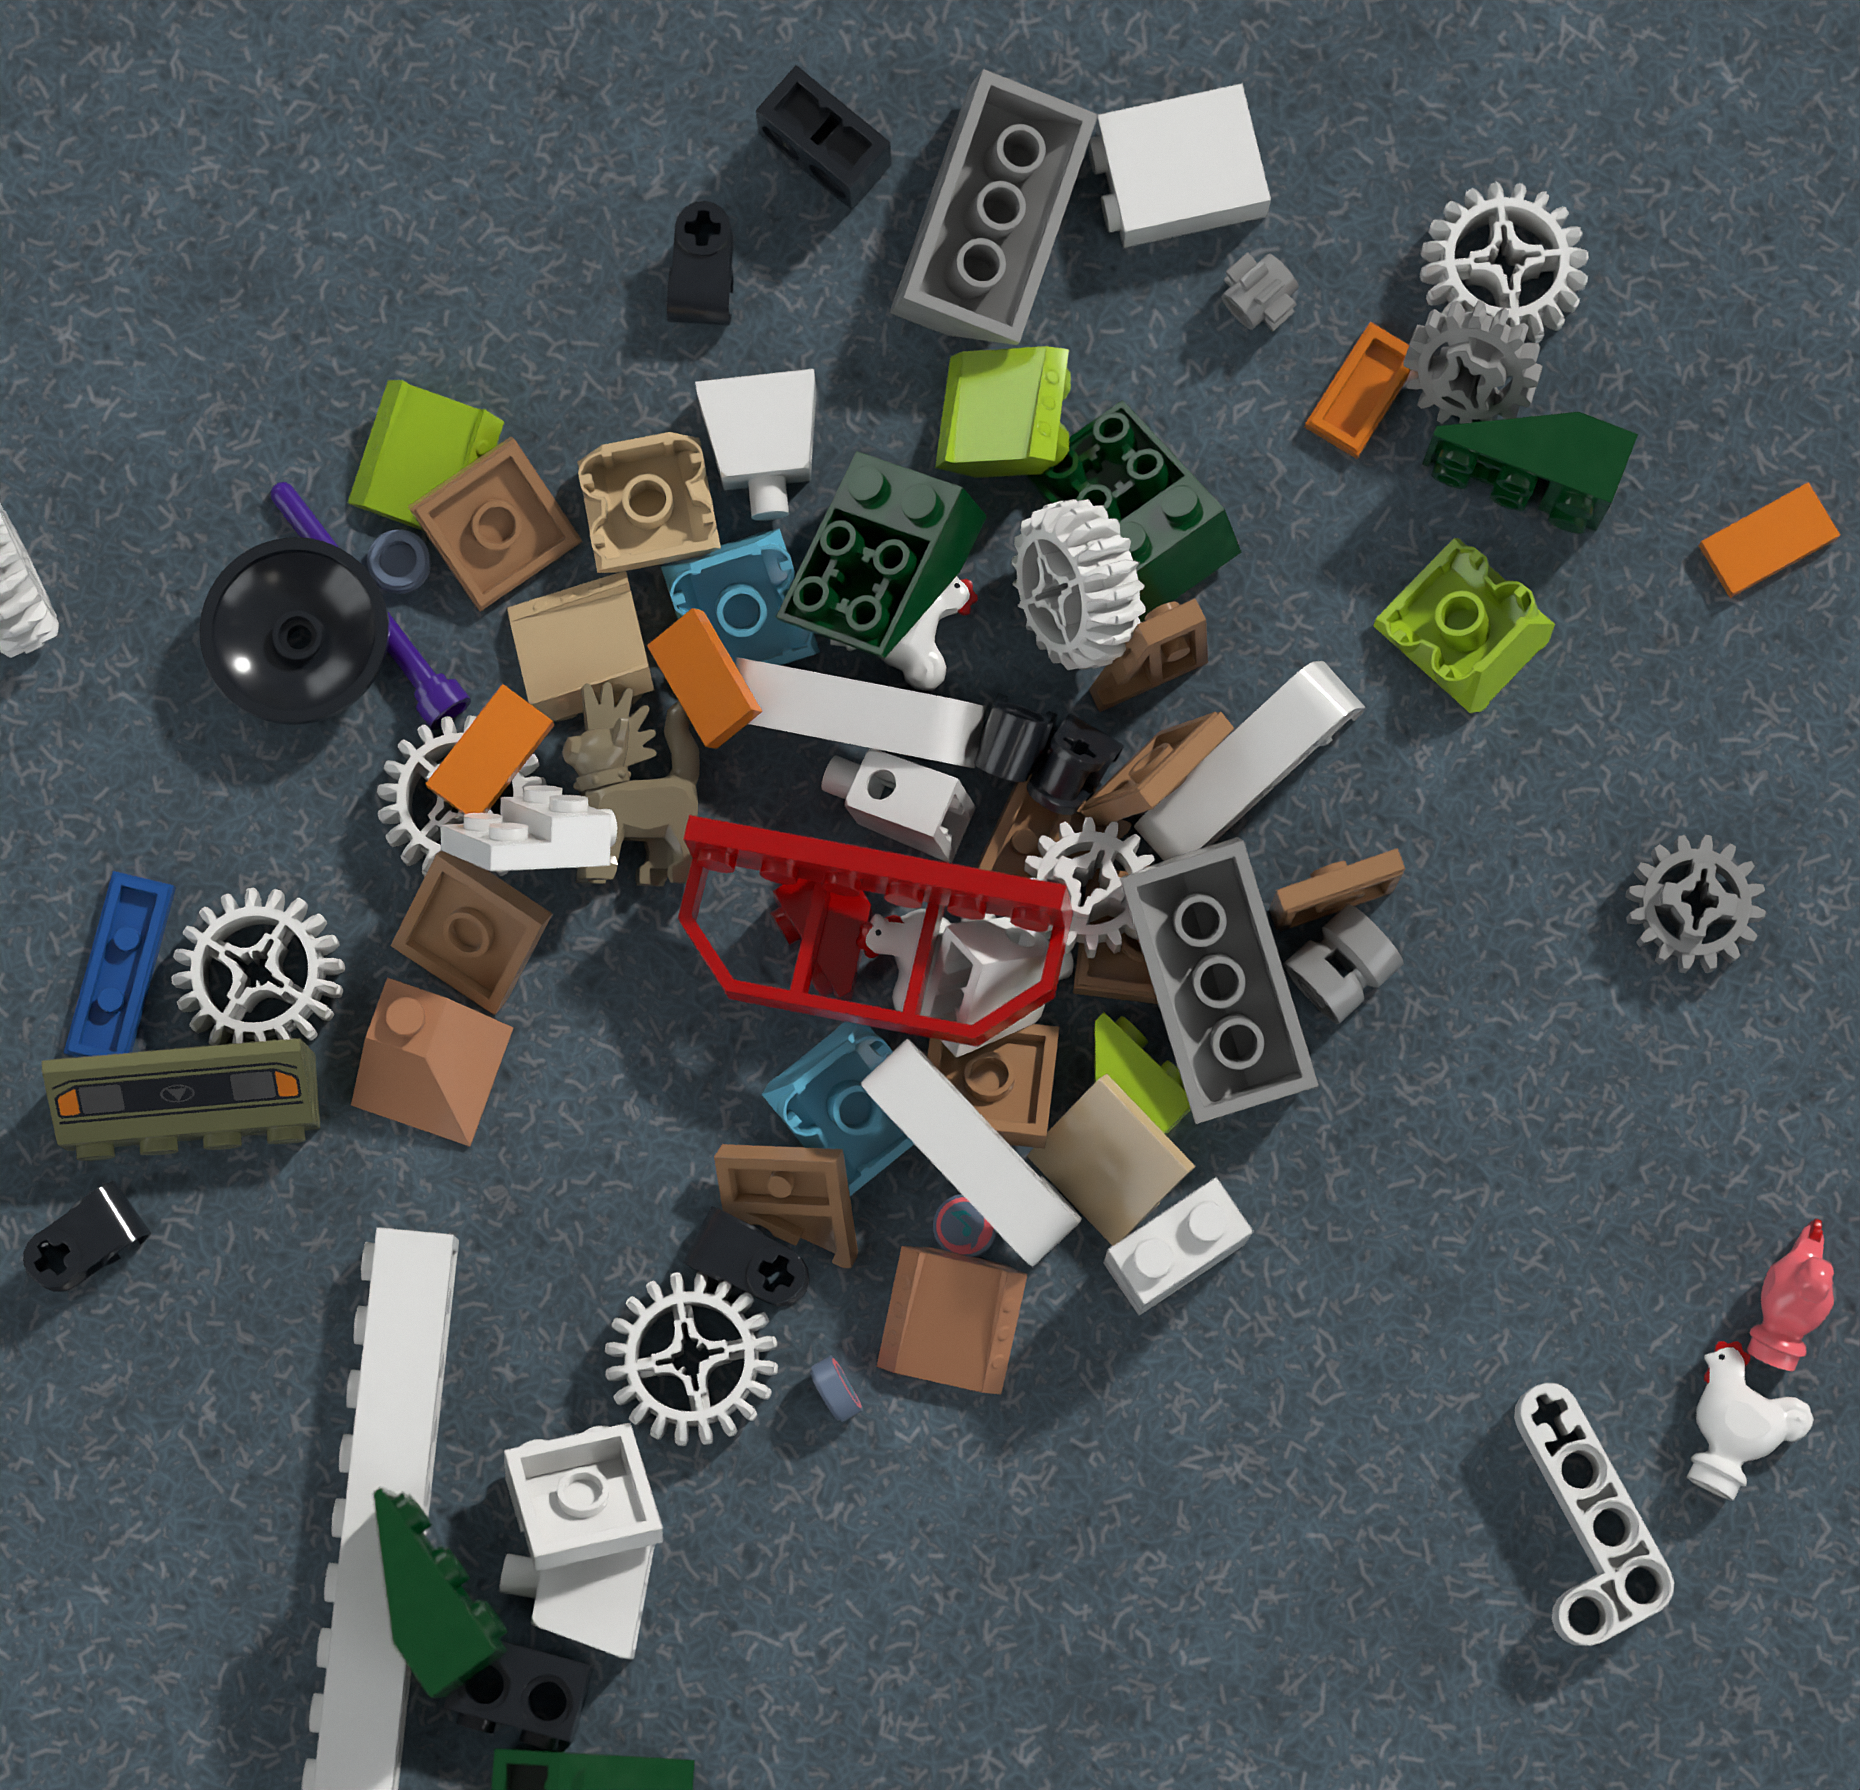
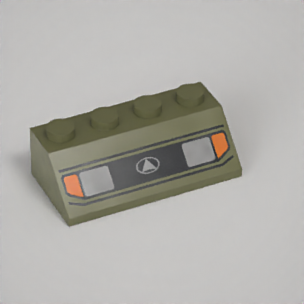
(183, 1097)

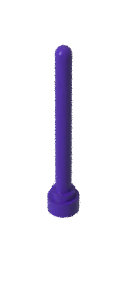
(435, 693)

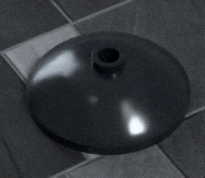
(270, 596)

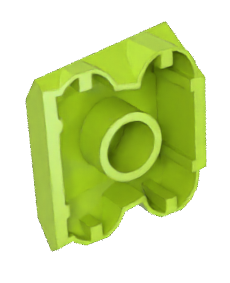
(1004, 412)
(416, 447)
(1466, 625)

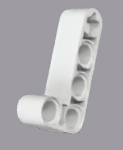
(864, 713)
(1251, 762)
(971, 1153)
(1580, 1508)

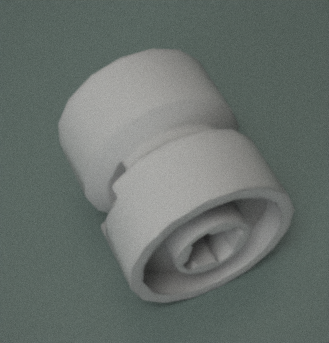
(1358, 948)

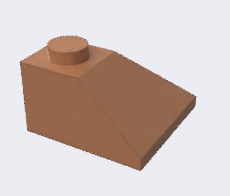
(429, 1062)

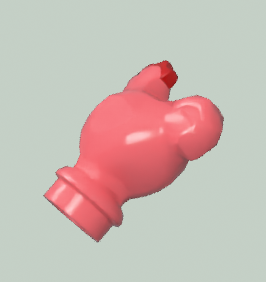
(1793, 1301)

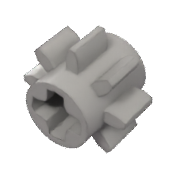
(1260, 291)

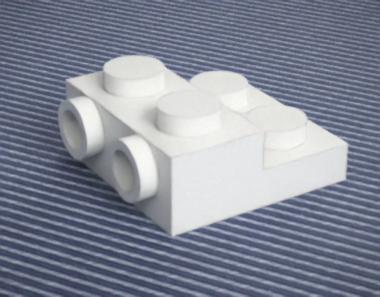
(534, 833)
(582, 1496)

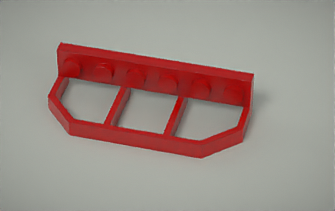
(906, 883)

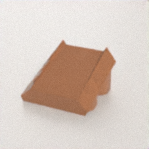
(952, 1319)

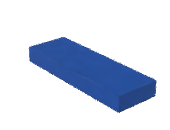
(120, 966)

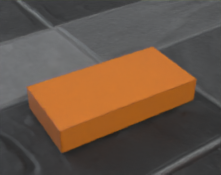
(1361, 391)
(1769, 540)
(704, 678)
(490, 753)

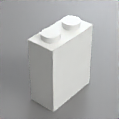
(1179, 166)
(1177, 1246)

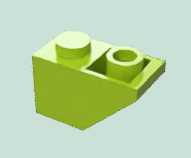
(1150, 1086)

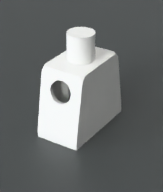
(761, 434)
(922, 812)
(984, 968)
(588, 1599)

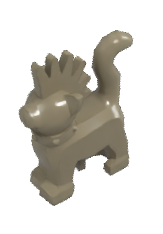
(644, 809)

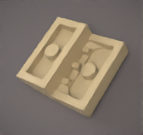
(1111, 1160)

